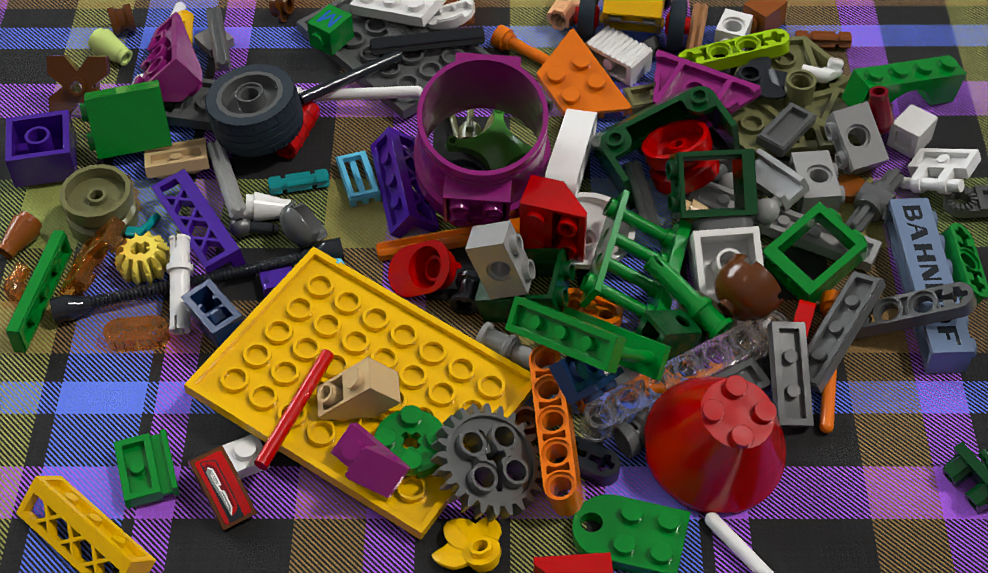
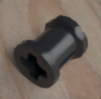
(463, 300)

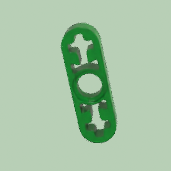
(965, 260)

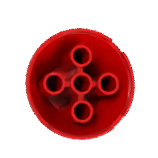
(715, 444)

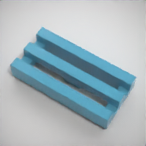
(362, 194)

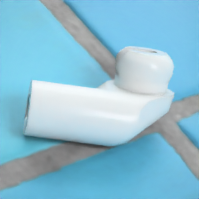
(828, 73)

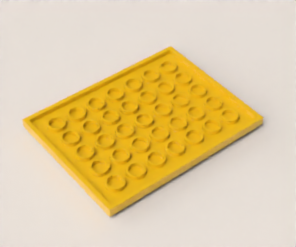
(354, 318)

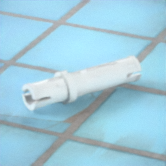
(179, 271)

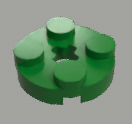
(413, 424)

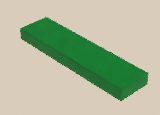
(39, 291)

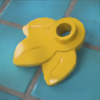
(470, 545)

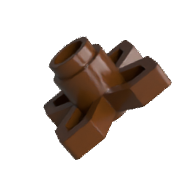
(68, 75)

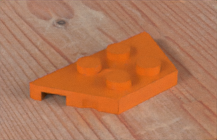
(579, 81)

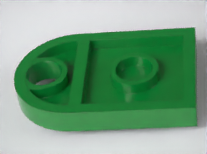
(636, 532)

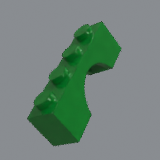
(934, 79)

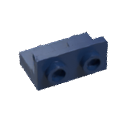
(582, 380)

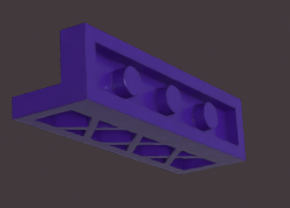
(396, 184)
(202, 216)

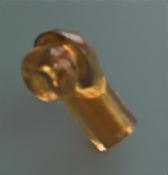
(15, 284)

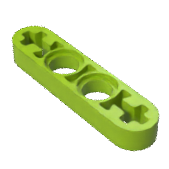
(767, 43)

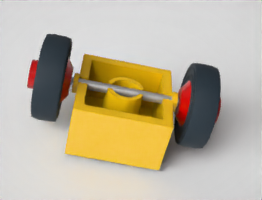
(635, 16)

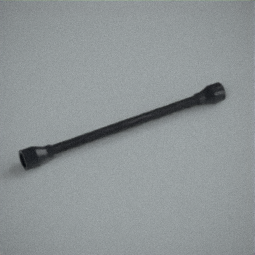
(70, 307)

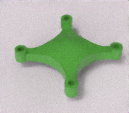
(493, 147)

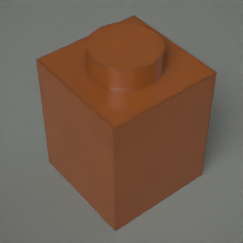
(766, 14)

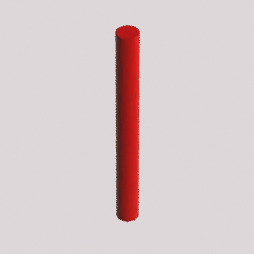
(293, 410)

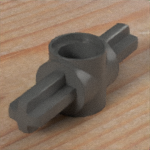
(873, 200)

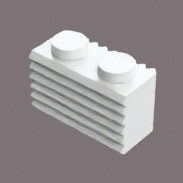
(621, 55)

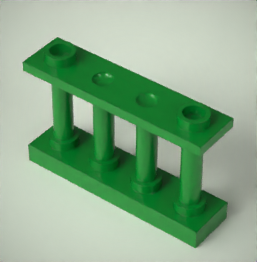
(672, 251)
(587, 338)

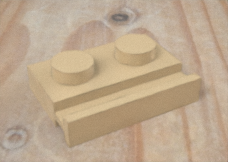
(169, 160)

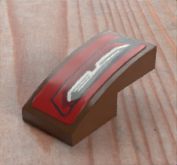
(222, 487)

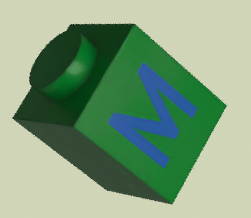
(330, 29)

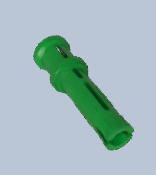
(698, 308)

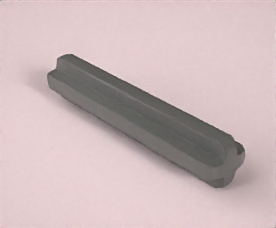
(218, 39)

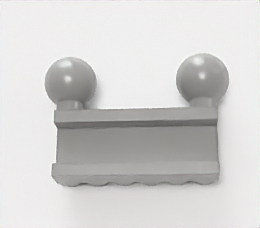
(775, 181)

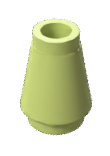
(105, 43)

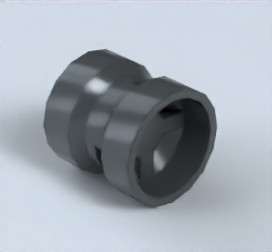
(630, 435)

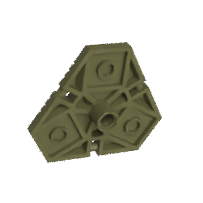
(800, 89)

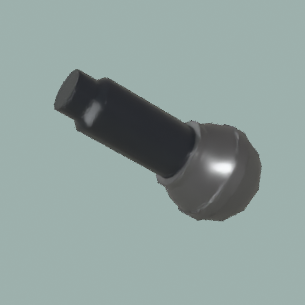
(245, 227)

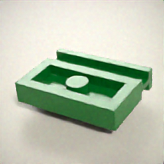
(146, 468)

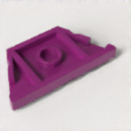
(678, 73)

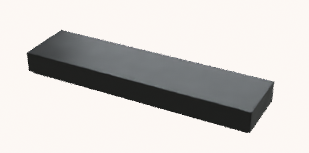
(841, 326)

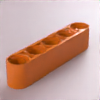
(555, 443)

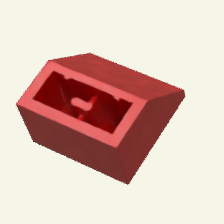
(552, 217)

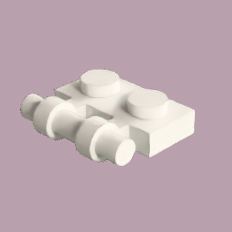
(947, 164)

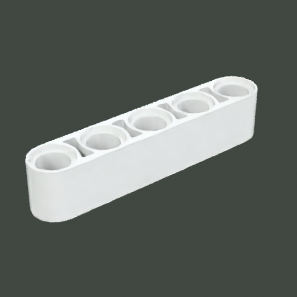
(572, 148)

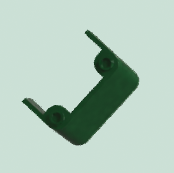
(631, 132)

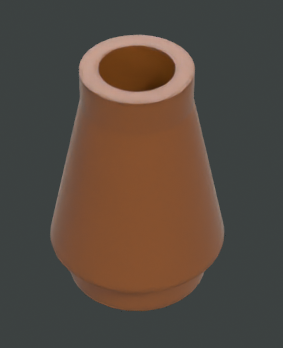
(19, 234)

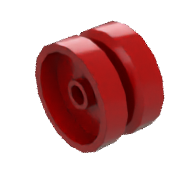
(674, 138)

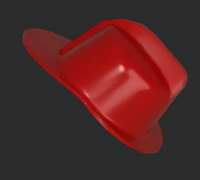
(422, 269)

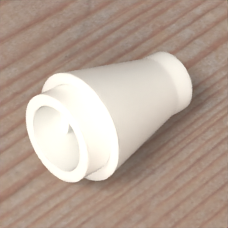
(264, 207)

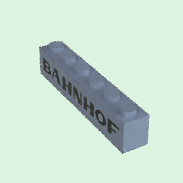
(923, 265)

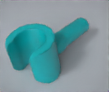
(130, 230)

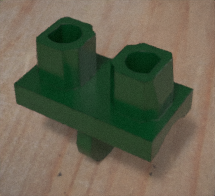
(967, 465)

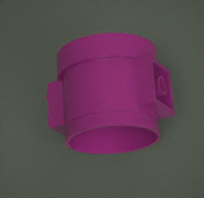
(476, 82)

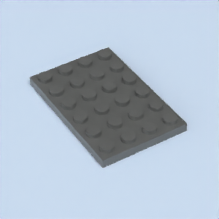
(413, 70)

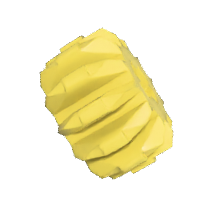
(142, 258)

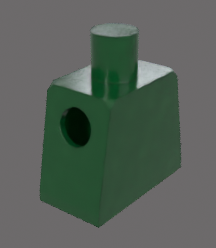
(673, 329)

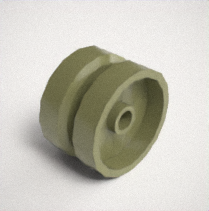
(94, 197)

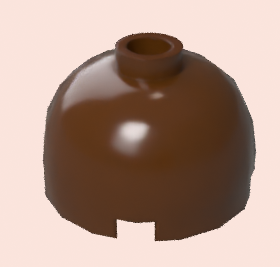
(746, 290)

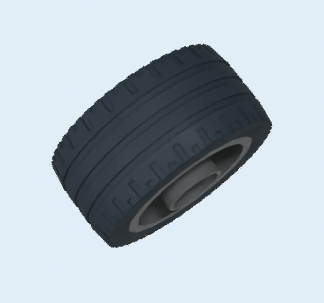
(254, 110)

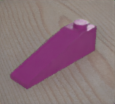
(172, 61)

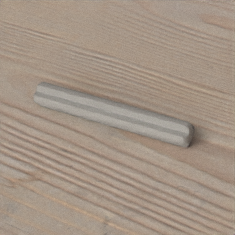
(226, 181)

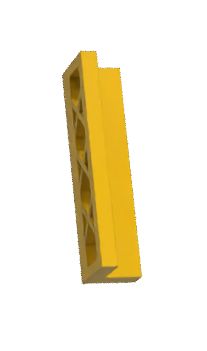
(83, 519)

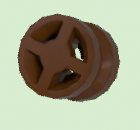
(121, 19)

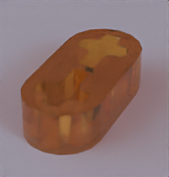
(136, 333)

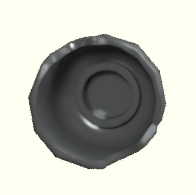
(301, 225)

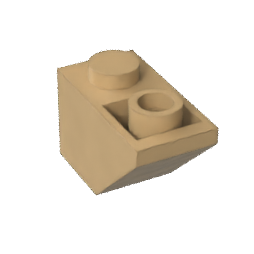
(359, 392)

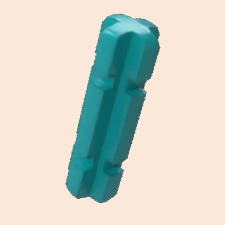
(298, 181)

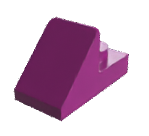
(370, 461)

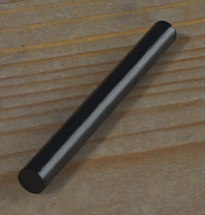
(350, 77)

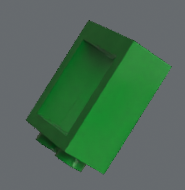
(792, 276)

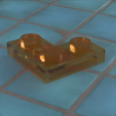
(92, 254)

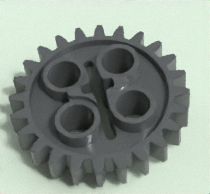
(487, 462)

